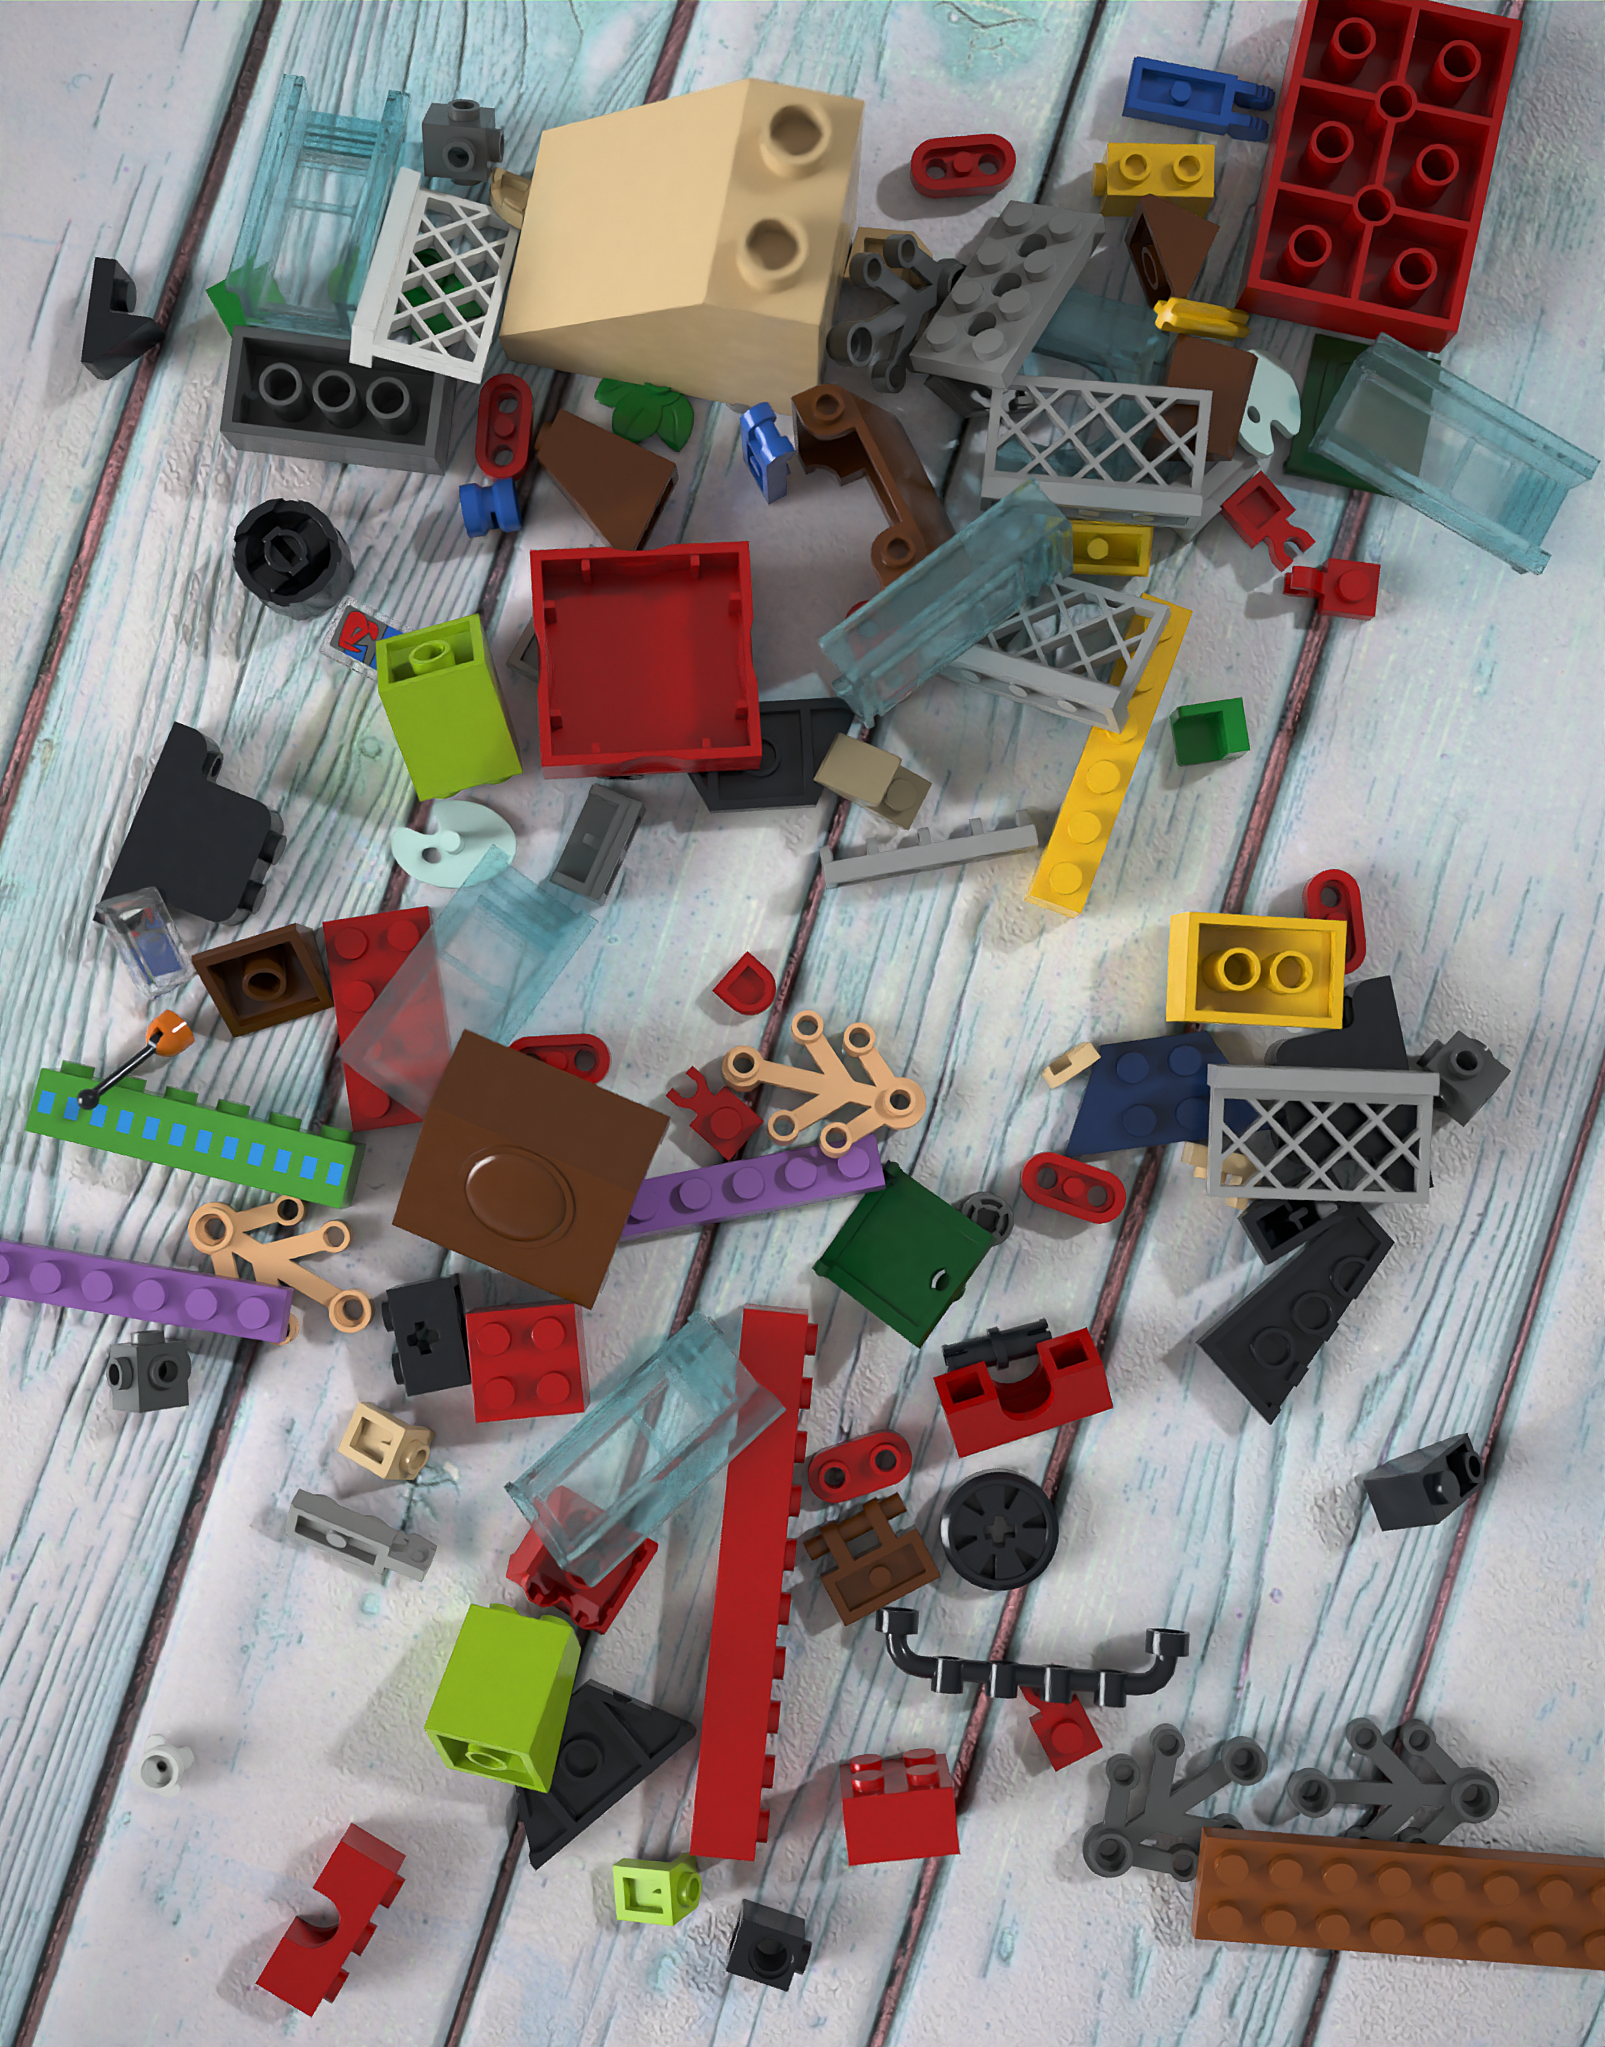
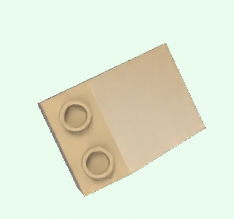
(691, 243)

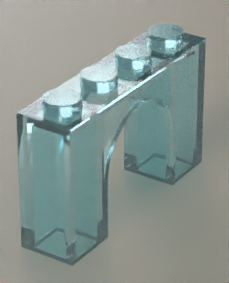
(1117, 346)

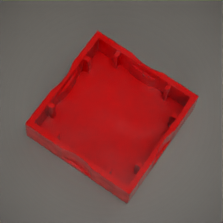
(645, 660)

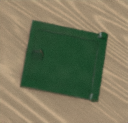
(1326, 370)
(897, 1247)

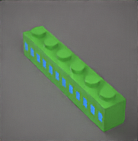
(199, 1137)

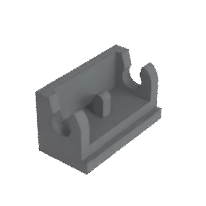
(598, 843)

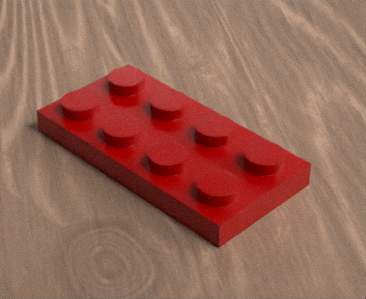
(361, 962)

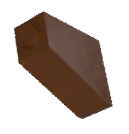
(606, 479)

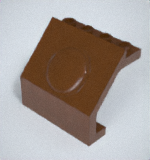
(528, 1168)

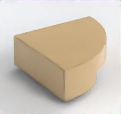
(509, 195)
(1070, 1064)

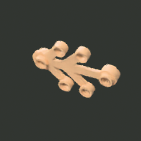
(832, 1088)
(273, 1260)

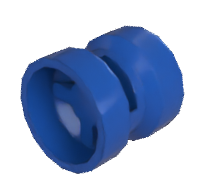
(490, 507)

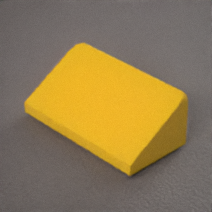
(1111, 548)

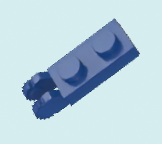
(1196, 99)

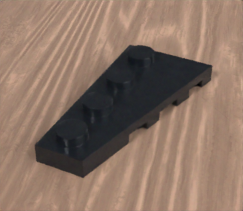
(1288, 1317)

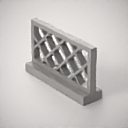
(1103, 498)
(1065, 689)
(1321, 1085)

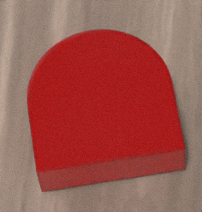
(747, 987)

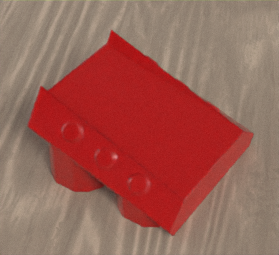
(552, 1586)

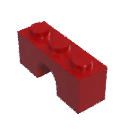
(1060, 1390)
(311, 1957)

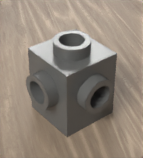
(461, 142)
(1466, 1075)
(149, 1373)

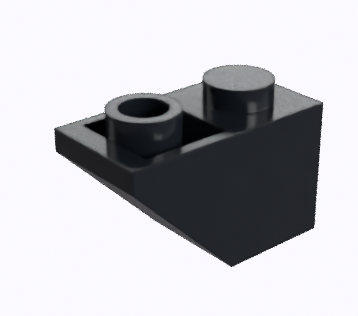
(1425, 1484)

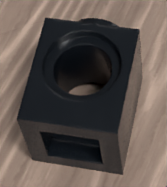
(760, 1923)

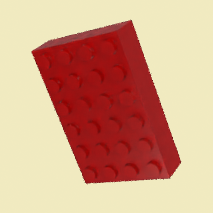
(1379, 168)

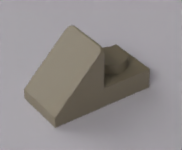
(873, 780)

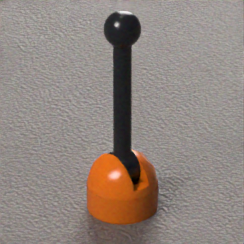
(164, 1037)

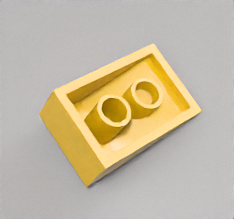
(1256, 970)

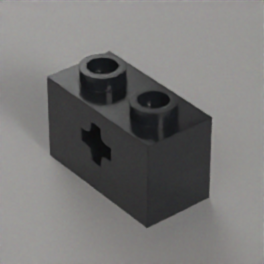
(442, 1307)

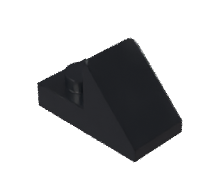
(111, 334)

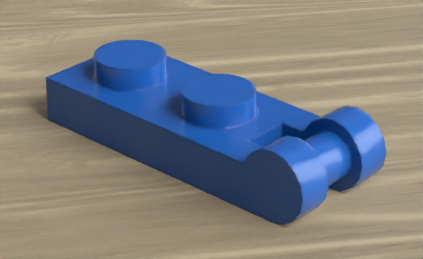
(766, 451)

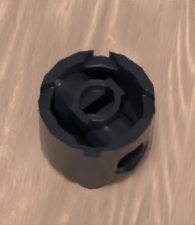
(292, 558)

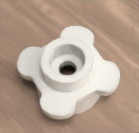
(153, 1779)

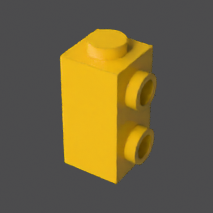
(1169, 171)

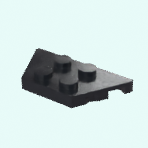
(793, 747)
(603, 1754)

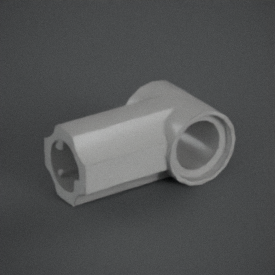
(1219, 484)

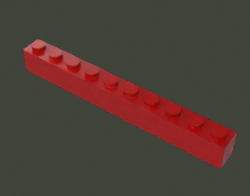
(750, 1596)

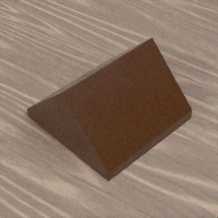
(1167, 248)
(1203, 366)
(266, 978)

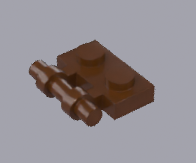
(878, 1574)

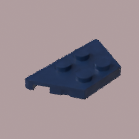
(1152, 1096)

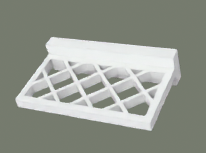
(390, 278)

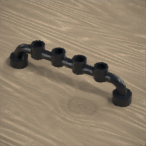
(1054, 1681)

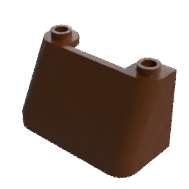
(858, 440)

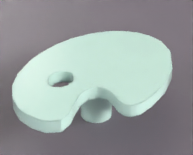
(1270, 402)
(462, 839)

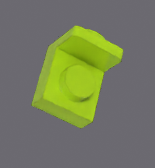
(656, 1890)

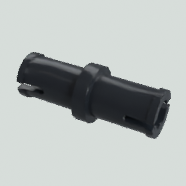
(997, 1346)

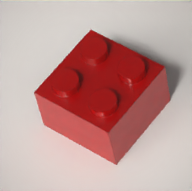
(527, 1360)
(898, 1807)

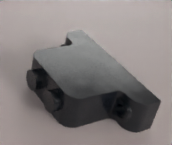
(196, 838)
(1368, 1040)

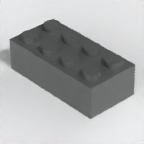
(309, 402)

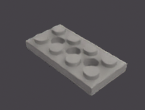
(1039, 284)

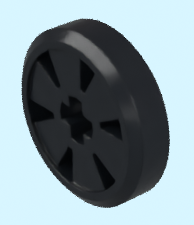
(1022, 1553)

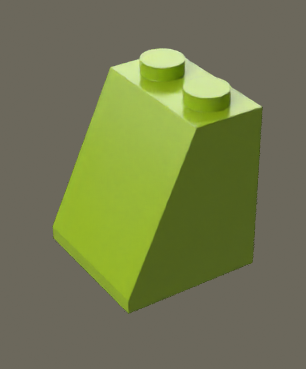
(447, 708)
(505, 1696)

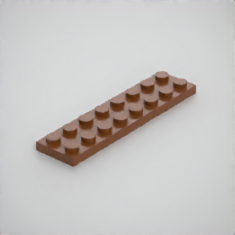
(1400, 1898)

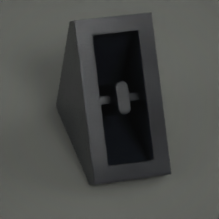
(1285, 1224)

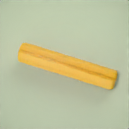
(1201, 319)

